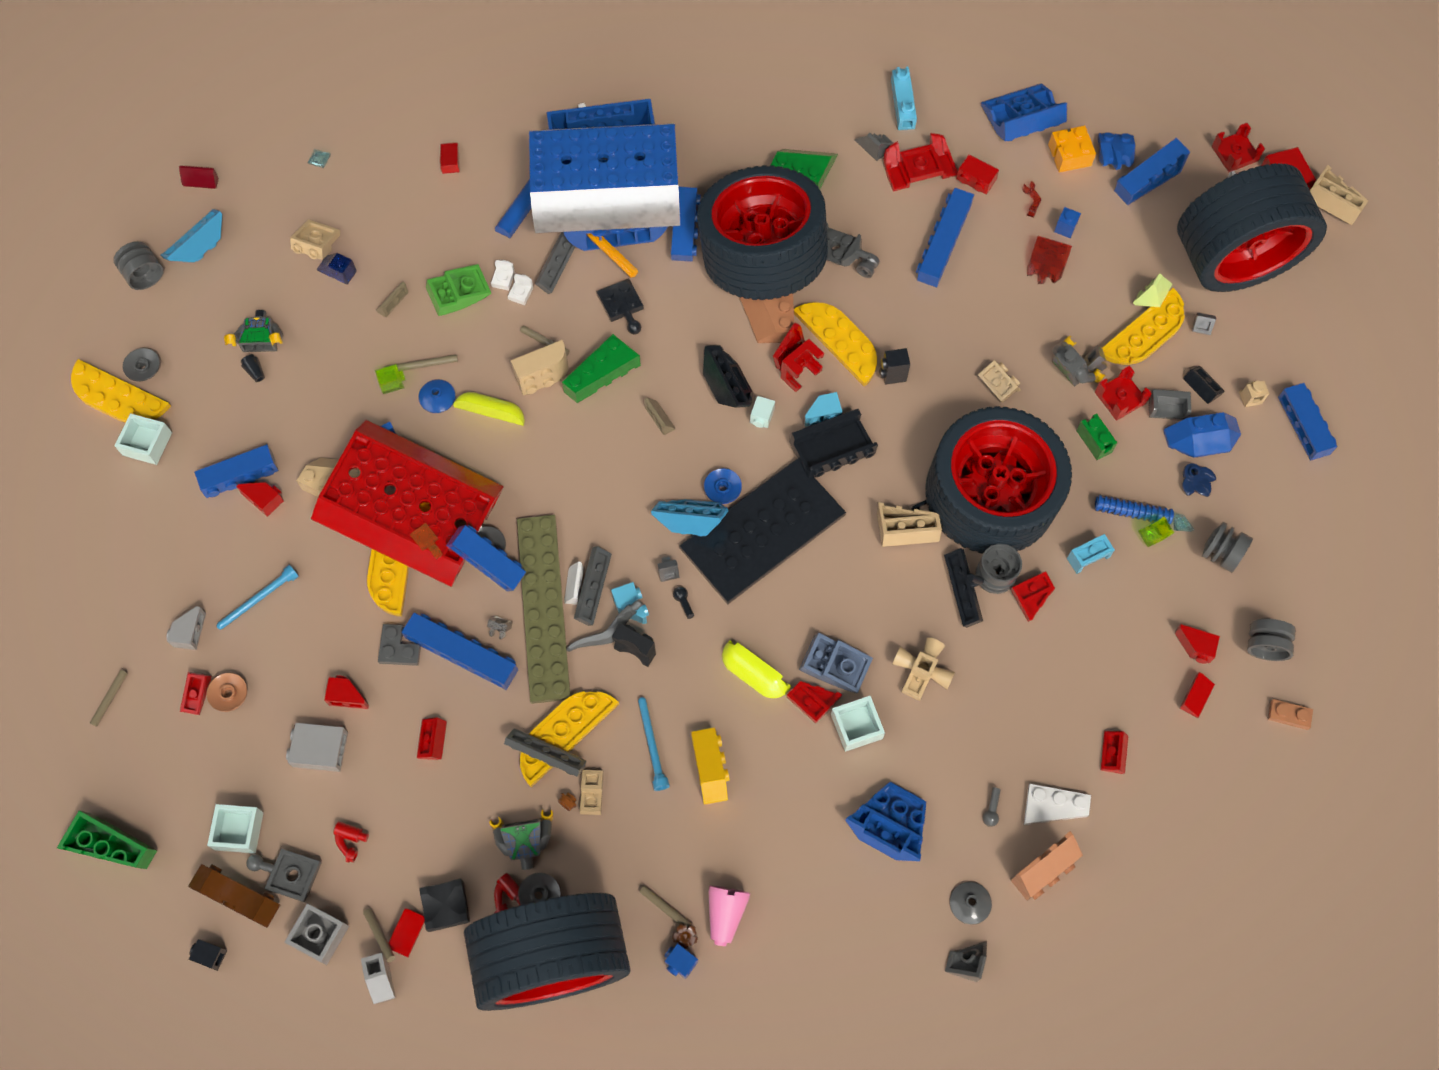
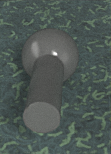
(990, 817)

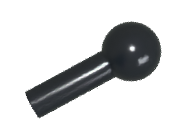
(680, 594)

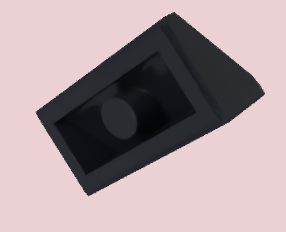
(1203, 384)

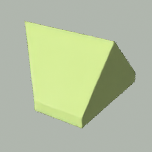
(1154, 293)

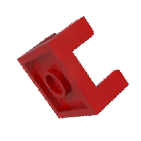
(1237, 150)
(797, 360)
(1121, 394)

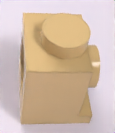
(1253, 390)

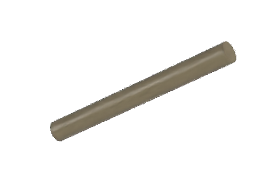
(427, 362)

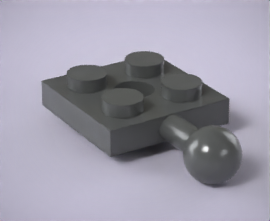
(285, 863)

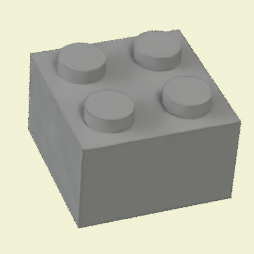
(316, 934)

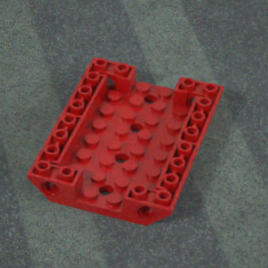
(385, 521)

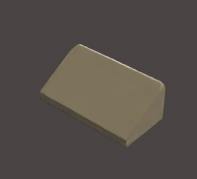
(393, 300)
(659, 416)

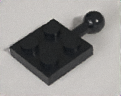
(622, 301)

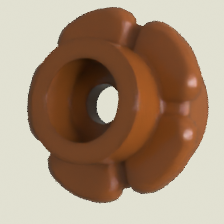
(567, 801)

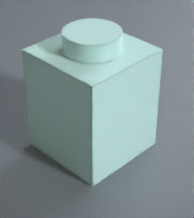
(762, 412)

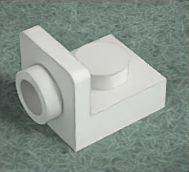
(503, 275)
(521, 289)

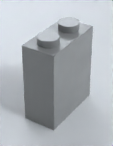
(317, 747)

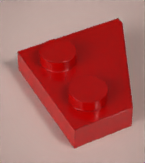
(791, 342)
(1033, 594)
(813, 700)

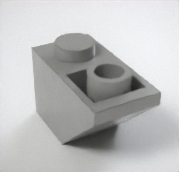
(378, 978)

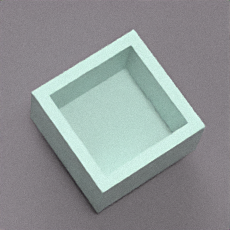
(143, 439)
(857, 723)
(235, 828)

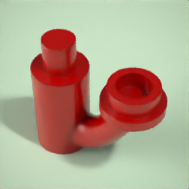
(349, 832)
(510, 887)

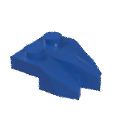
(1116, 149)

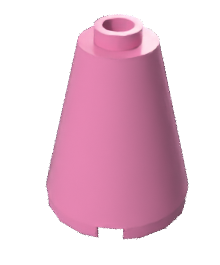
(725, 912)

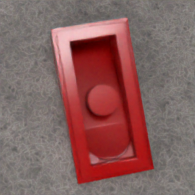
(449, 158)
(195, 693)

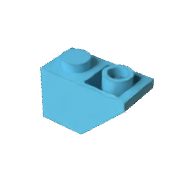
(823, 408)
(627, 595)

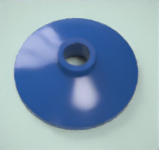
(439, 402)
(722, 478)

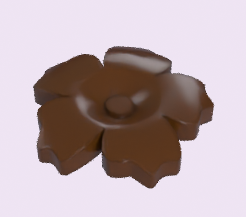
(685, 935)

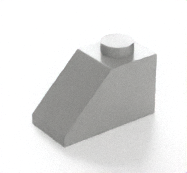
(187, 629)

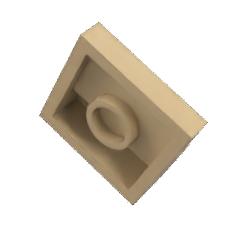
(314, 239)

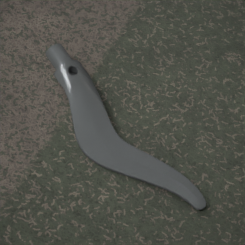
(606, 636)

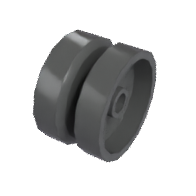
(1271, 639)

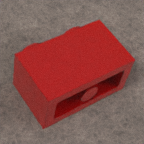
(977, 174)

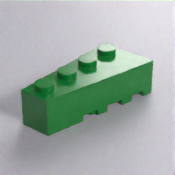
(601, 368)
(104, 841)

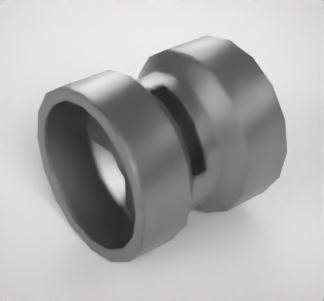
(866, 267)

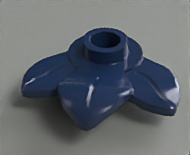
(1199, 482)

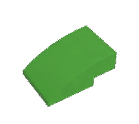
(457, 289)

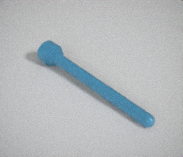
(287, 575)
(660, 781)

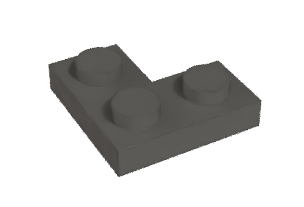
(392, 649)

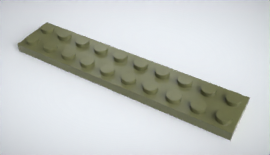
(543, 610)

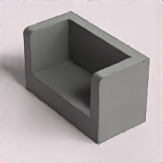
(1170, 404)

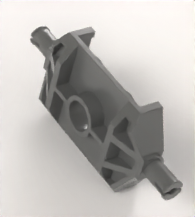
(849, 249)

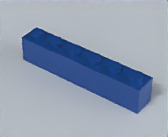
(945, 237)
(460, 651)

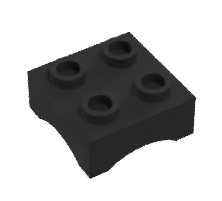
(632, 642)
(444, 905)

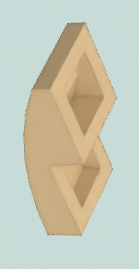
(591, 792)

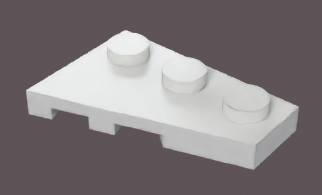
(1052, 804)

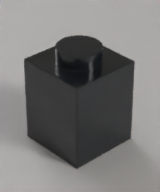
(207, 954)

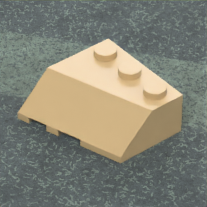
(317, 473)

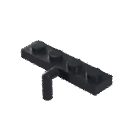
(963, 587)

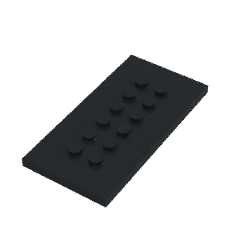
(763, 531)

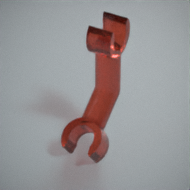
(1037, 199)

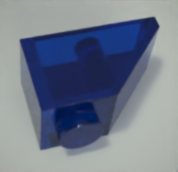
(338, 267)

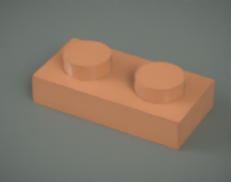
(1290, 714)

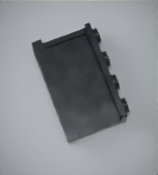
(832, 444)

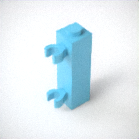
(903, 99)

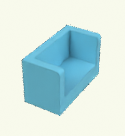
(1090, 552)

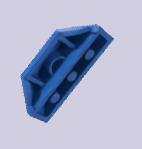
(1204, 435)

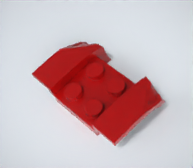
(918, 163)

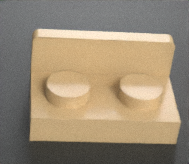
(999, 381)

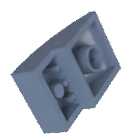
(835, 663)

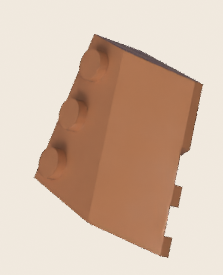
(770, 318)
(1048, 867)

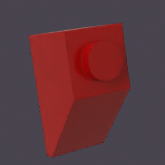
(262, 496)
(1198, 643)
(342, 693)

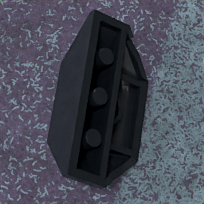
(726, 378)

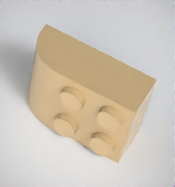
(540, 367)

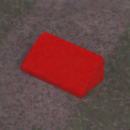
(1197, 695)
(431, 739)
(1114, 752)
(406, 932)

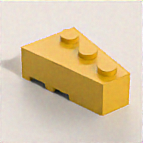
(710, 765)

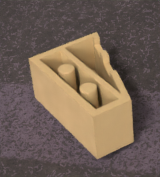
(1337, 197)
(906, 526)

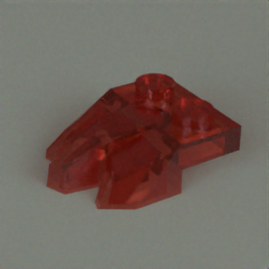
(1048, 259)

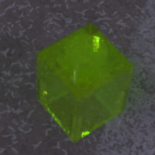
(390, 379)
(1156, 531)

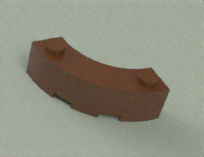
(235, 896)

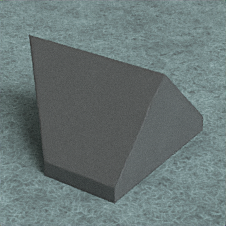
(874, 144)
(968, 962)

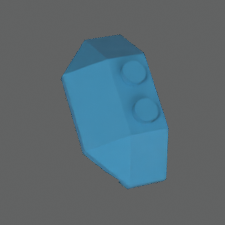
(197, 240)
(689, 516)

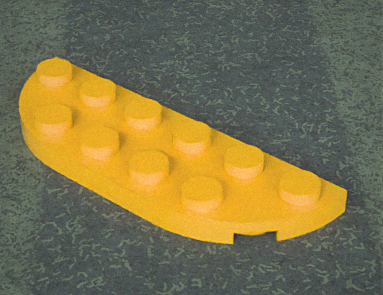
(1147, 332)
(840, 338)
(114, 395)
(387, 583)
(566, 728)

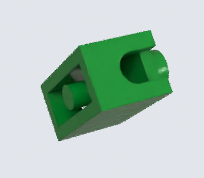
(1096, 437)

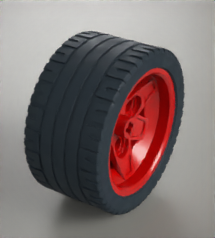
(1251, 227)
(763, 232)
(1014, 438)
(546, 951)

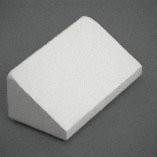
(574, 583)

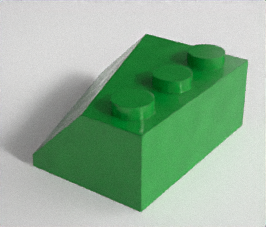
(810, 163)

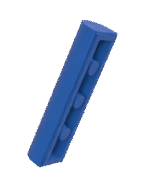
(516, 213)

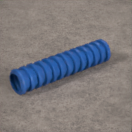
(1133, 510)

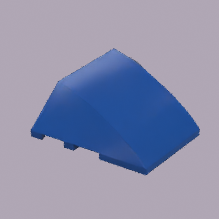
(891, 823)

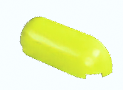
(490, 407)
(754, 671)

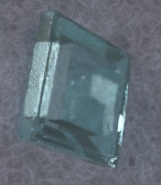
(319, 158)
(1182, 524)

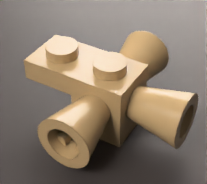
(923, 668)

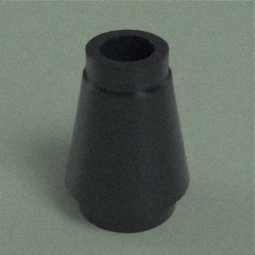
(252, 367)

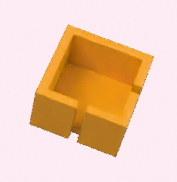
(1075, 149)

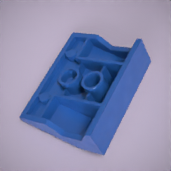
(1024, 112)

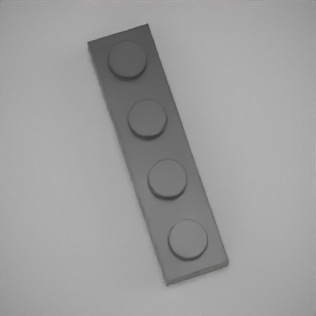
(555, 264)
(592, 586)
(545, 752)

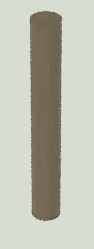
(540, 338)
(108, 698)
(664, 906)
(379, 935)

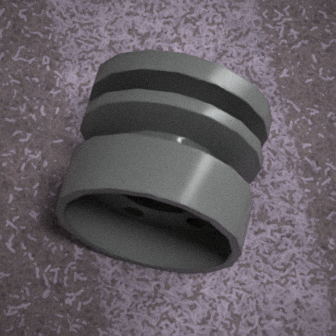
(138, 265)
(1227, 547)
(1003, 560)

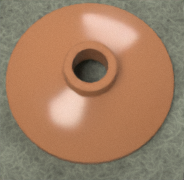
(221, 686)

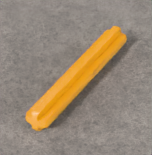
(615, 255)

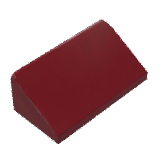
(198, 177)

